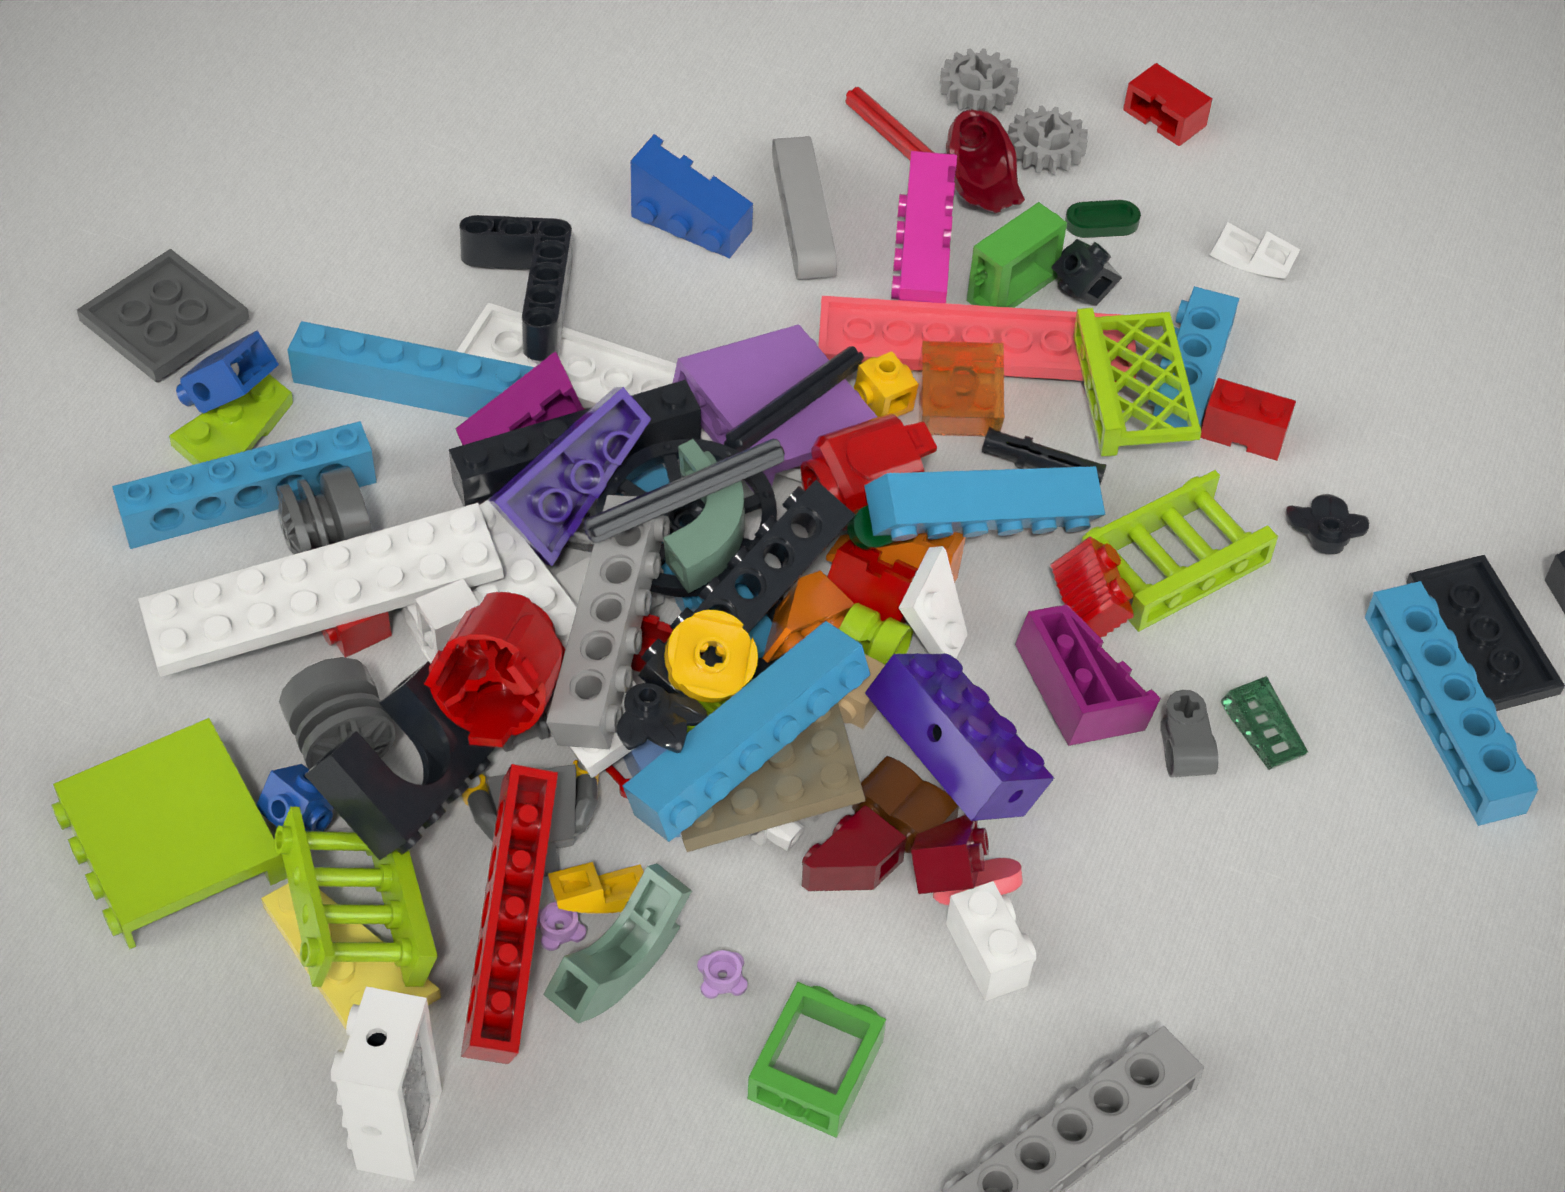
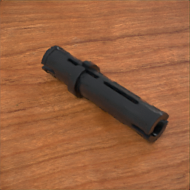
(1033, 454)

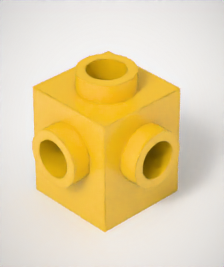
(886, 385)

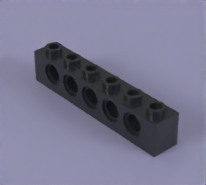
(821, 517)

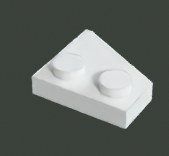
(934, 606)

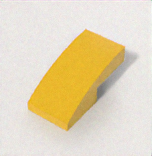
(586, 892)

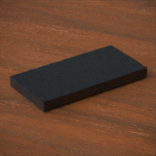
(1490, 632)

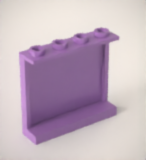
(750, 373)

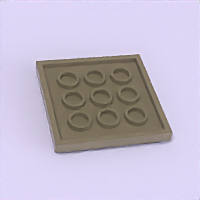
(798, 782)

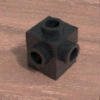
(1086, 271)

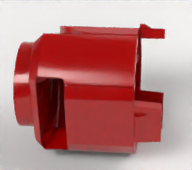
(863, 453)
(500, 670)

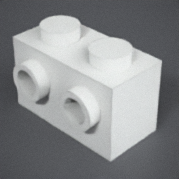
(990, 940)

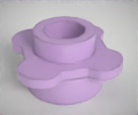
(554, 937)
(722, 962)

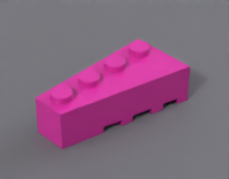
(925, 229)

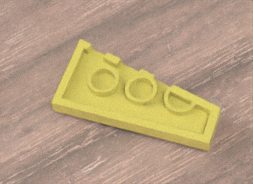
(344, 980)

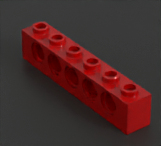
(509, 915)

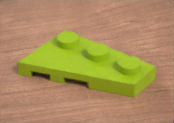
(234, 425)

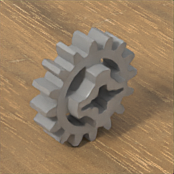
(979, 80)
(1048, 139)

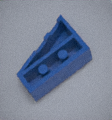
(685, 202)

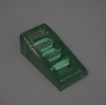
(1269, 704)

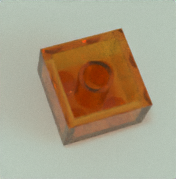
(961, 387)

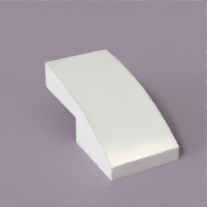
(1263, 257)

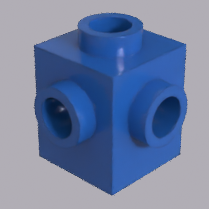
(292, 788)

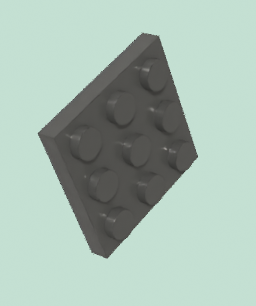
(163, 315)

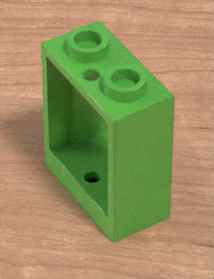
(1016, 259)
(801, 1099)

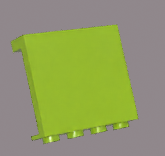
(165, 828)

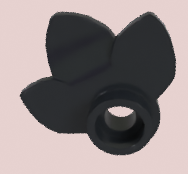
(1327, 523)
(657, 717)

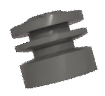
(325, 517)
(330, 704)

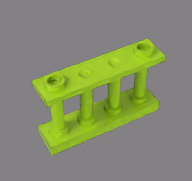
(1190, 583)
(392, 876)

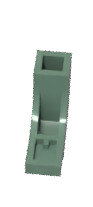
(715, 536)
(610, 967)

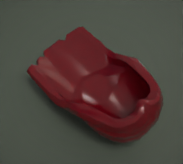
(984, 161)

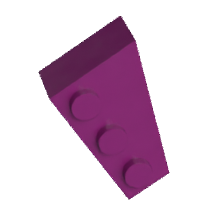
(532, 399)
(1079, 680)

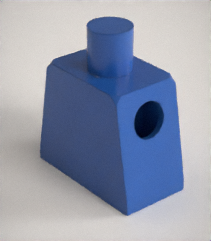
(214, 380)

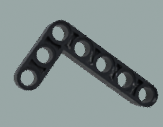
(531, 244)

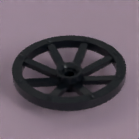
(668, 453)

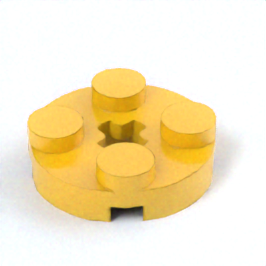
(690, 672)

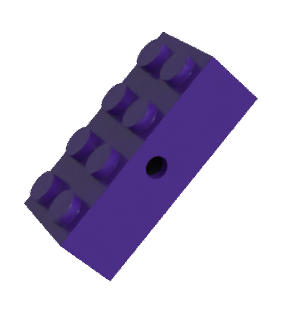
(959, 736)

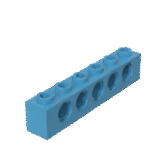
(237, 484)
(1451, 704)

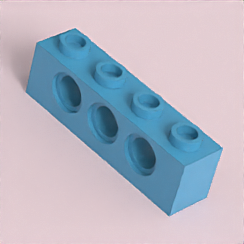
(1202, 342)

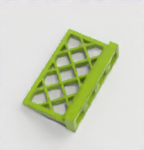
(1103, 391)

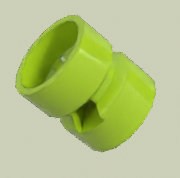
(877, 637)

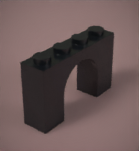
(377, 801)

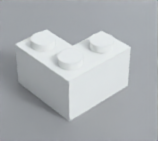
(438, 614)

